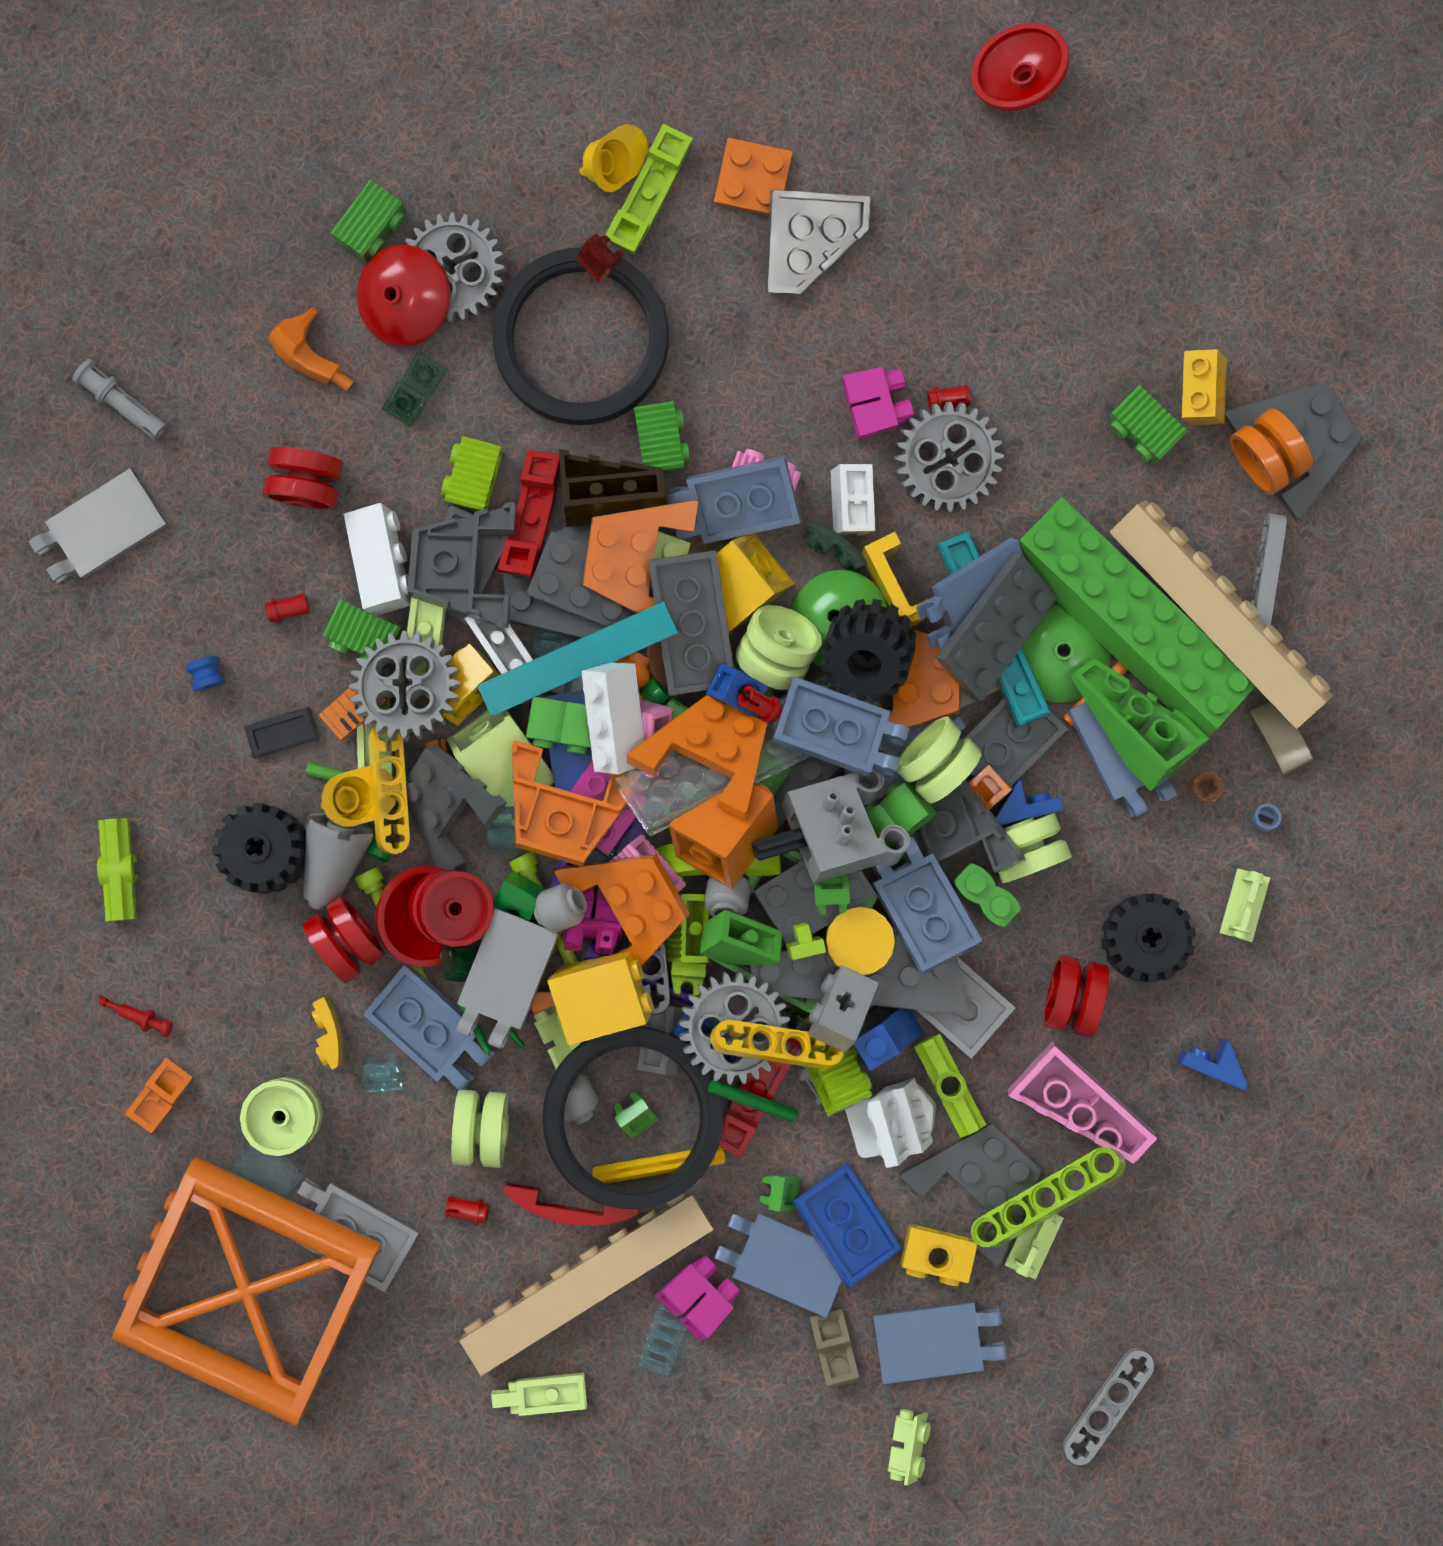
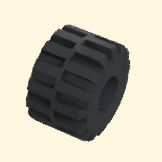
(868, 650)
(282, 848)
(1129, 923)

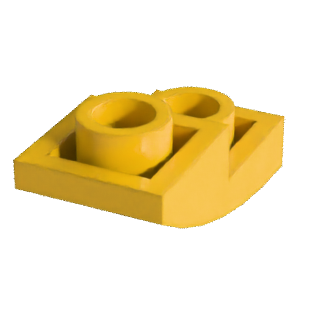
(330, 1045)

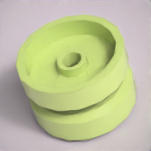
(778, 646)
(938, 760)
(1029, 837)
(298, 1104)
(480, 1128)

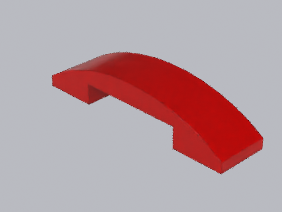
(533, 516)
(742, 1121)
(528, 1196)

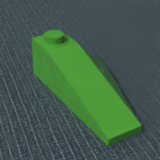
(1143, 732)

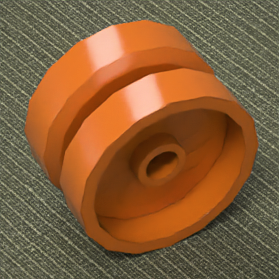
(1271, 451)

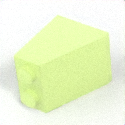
(486, 753)

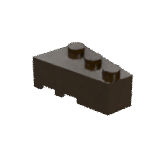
(607, 488)

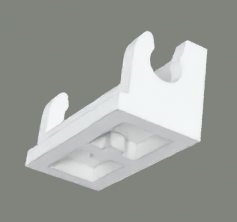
(853, 499)

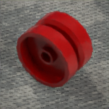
(303, 478)
(469, 909)
(343, 939)
(1076, 996)

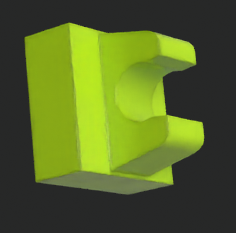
(805, 944)
(687, 973)

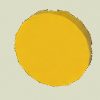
(860, 940)

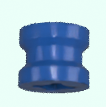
(205, 673)

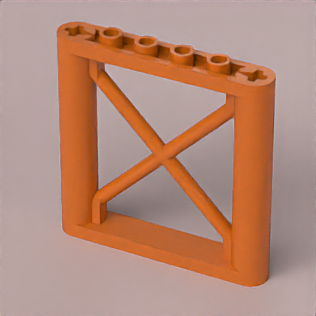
(150, 1332)

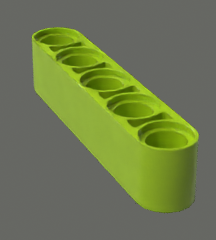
(1064, 1197)

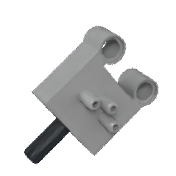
(834, 828)

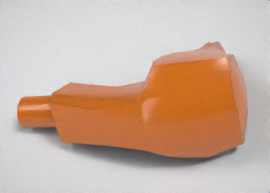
(290, 344)

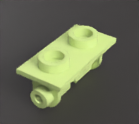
(1244, 905)
(550, 1029)
(1032, 1247)
(913, 1434)

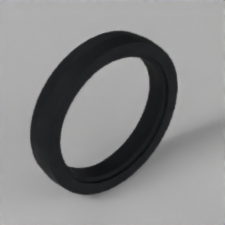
(566, 412)
(633, 1197)

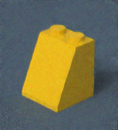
(748, 579)
(600, 997)

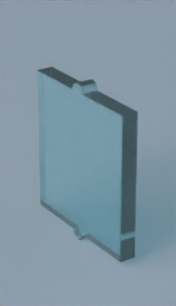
(266, 1170)

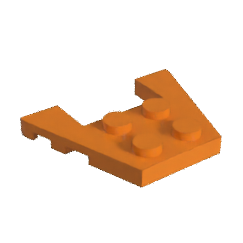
(621, 550)
(928, 690)
(716, 738)
(554, 819)
(638, 896)

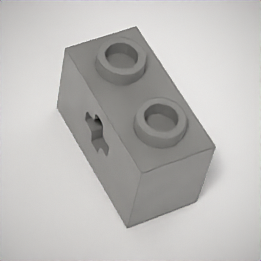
(842, 1026)

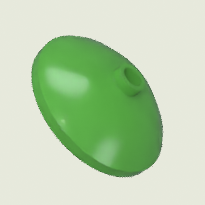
(830, 593)
(1050, 668)

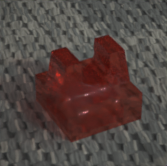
(598, 258)

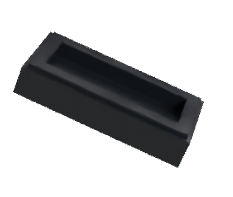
(281, 732)

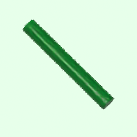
(753, 1101)

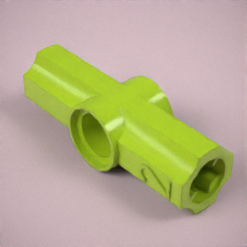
(116, 869)
(959, 1105)

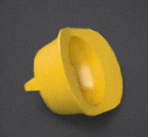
(615, 158)
(349, 797)

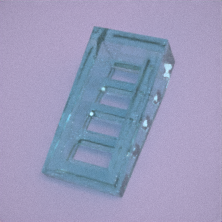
(653, 1364)

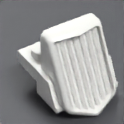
(893, 1122)

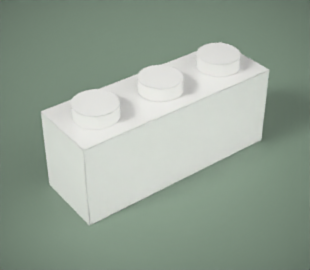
(378, 558)
(501, 645)
(612, 715)

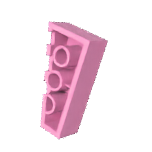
(1081, 1103)

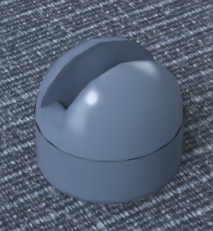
(1267, 812)

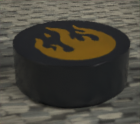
(799, 1021)

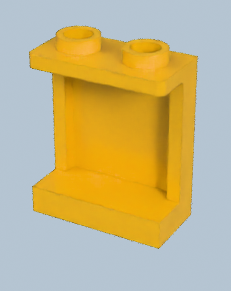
(883, 577)

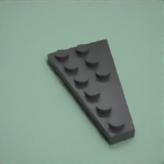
(898, 981)

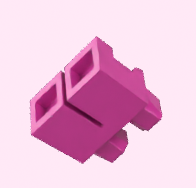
(871, 401)
(603, 927)
(709, 1309)

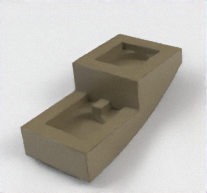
(1281, 738)
(834, 1349)

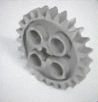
(439, 241)
(934, 429)
(375, 688)
(714, 1003)

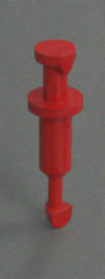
(145, 1019)

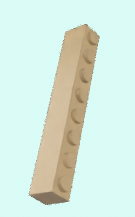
(1222, 613)
(585, 1283)

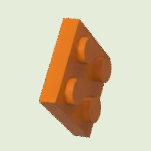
(750, 174)

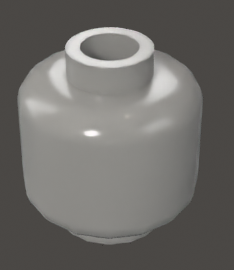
(721, 898)
(560, 907)
(580, 1101)

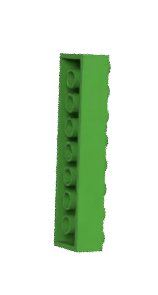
(1134, 618)

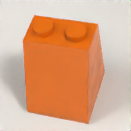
(720, 841)

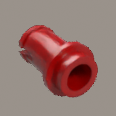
(954, 394)
(286, 608)
(765, 707)
(467, 1210)

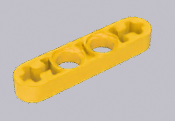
(383, 788)
(777, 1049)

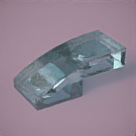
(502, 833)

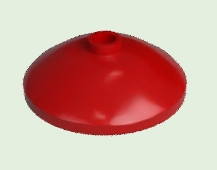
(1020, 54)
(420, 297)
(395, 925)

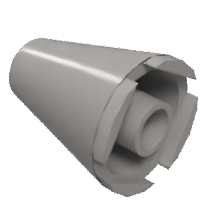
(331, 858)

